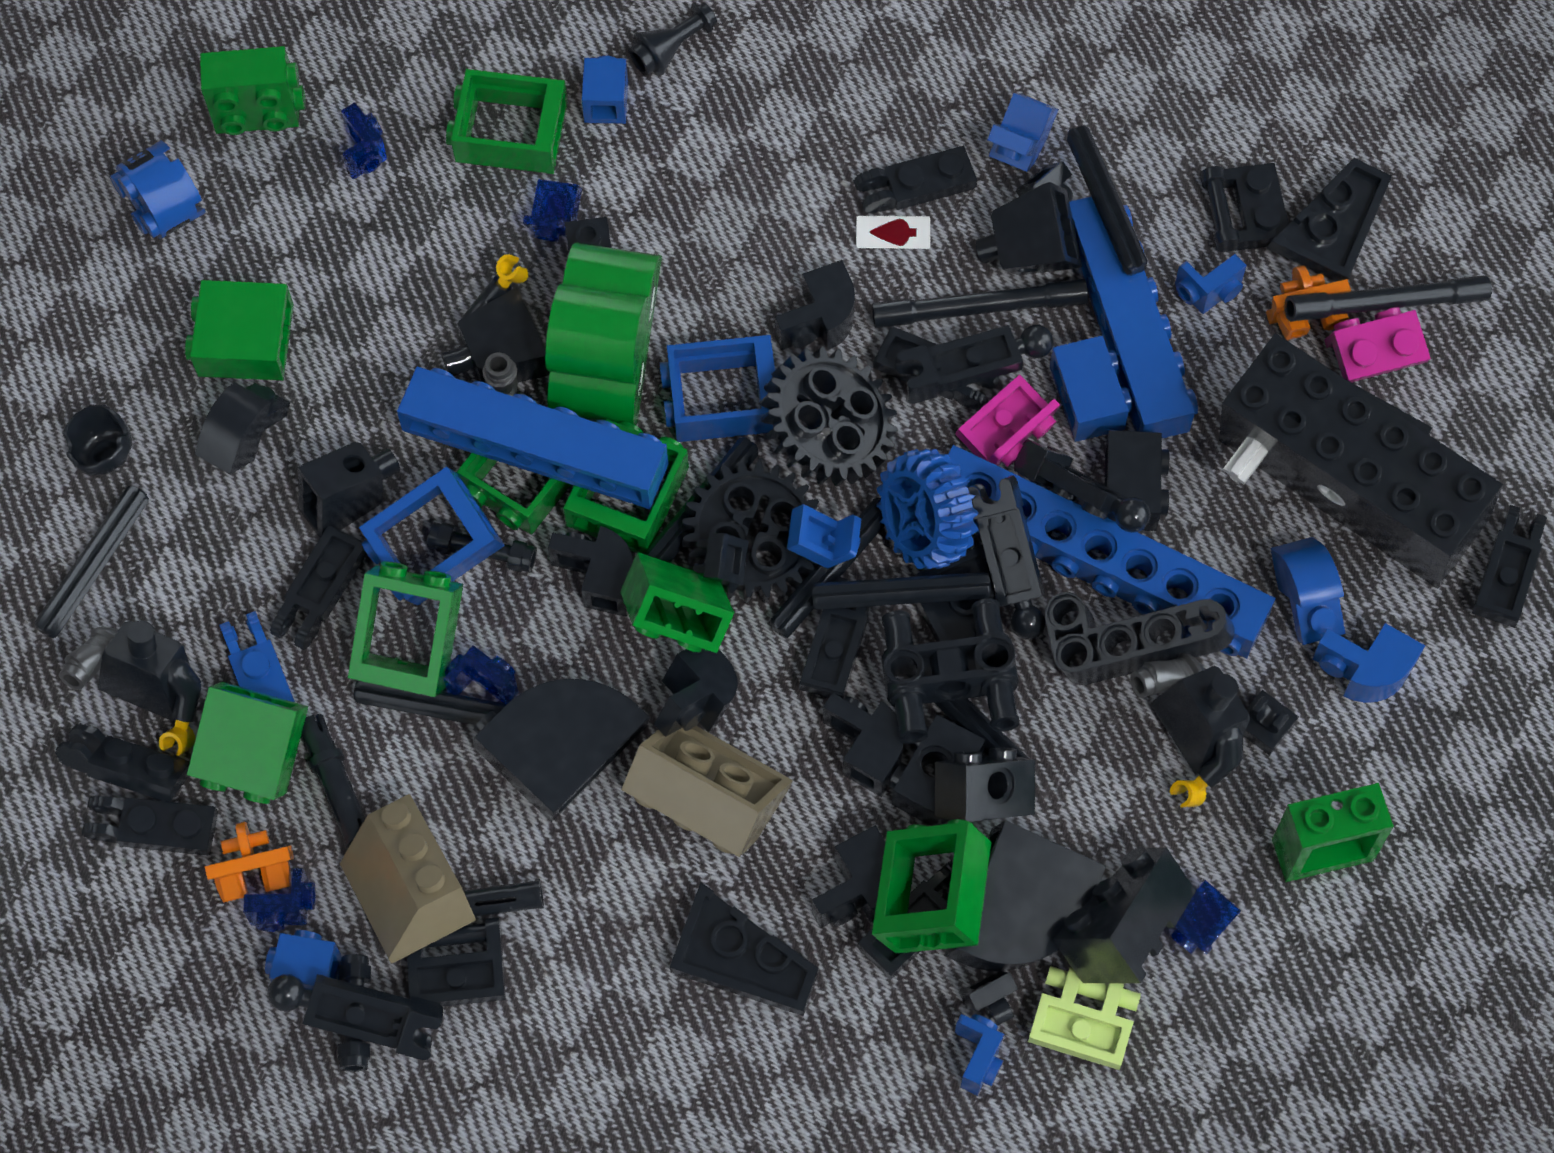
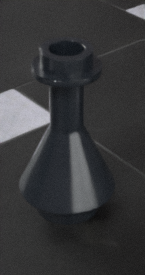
(655, 49)

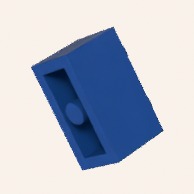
(1090, 388)

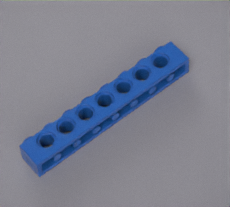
(1125, 551)

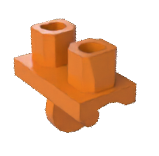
(1304, 284)
(272, 863)

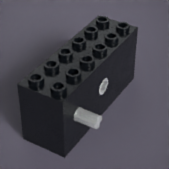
(1355, 460)

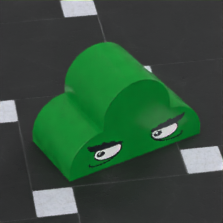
(601, 332)

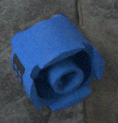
(158, 190)

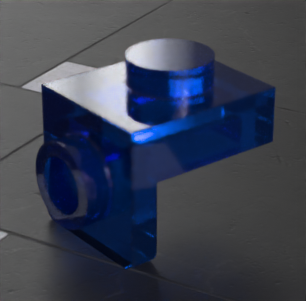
(369, 147)
(552, 207)
(491, 674)
(274, 911)
(1204, 919)

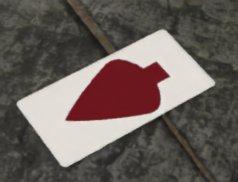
(893, 232)

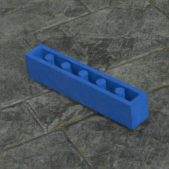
(1133, 329)
(533, 436)

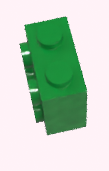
(251, 90)
(240, 330)
(676, 604)
(247, 742)

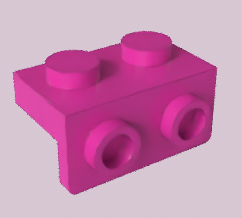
(1378, 346)
(1007, 422)

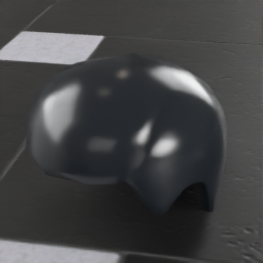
(97, 440)

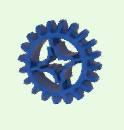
(927, 508)

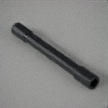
(1048, 295)
(1323, 305)

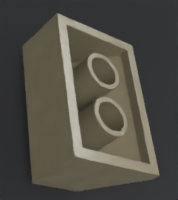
(706, 787)
(404, 880)

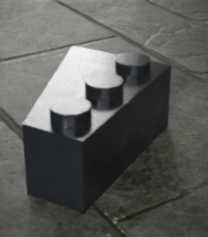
(1125, 918)

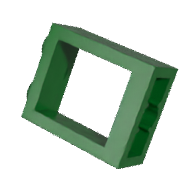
(510, 90)
(507, 510)
(638, 534)
(396, 672)
(1321, 839)
(936, 929)

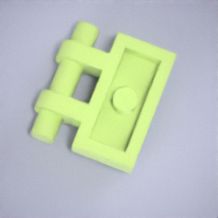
(1081, 1029)

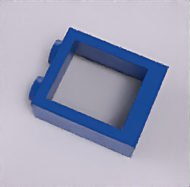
(716, 356)
(484, 536)

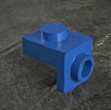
(1219, 285)
(823, 538)
(984, 1064)

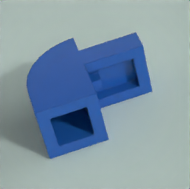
(1022, 132)
(1313, 585)
(1371, 673)

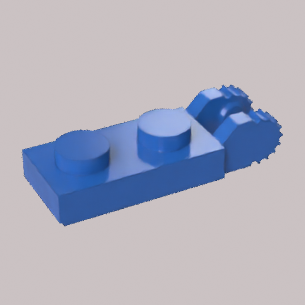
(256, 666)

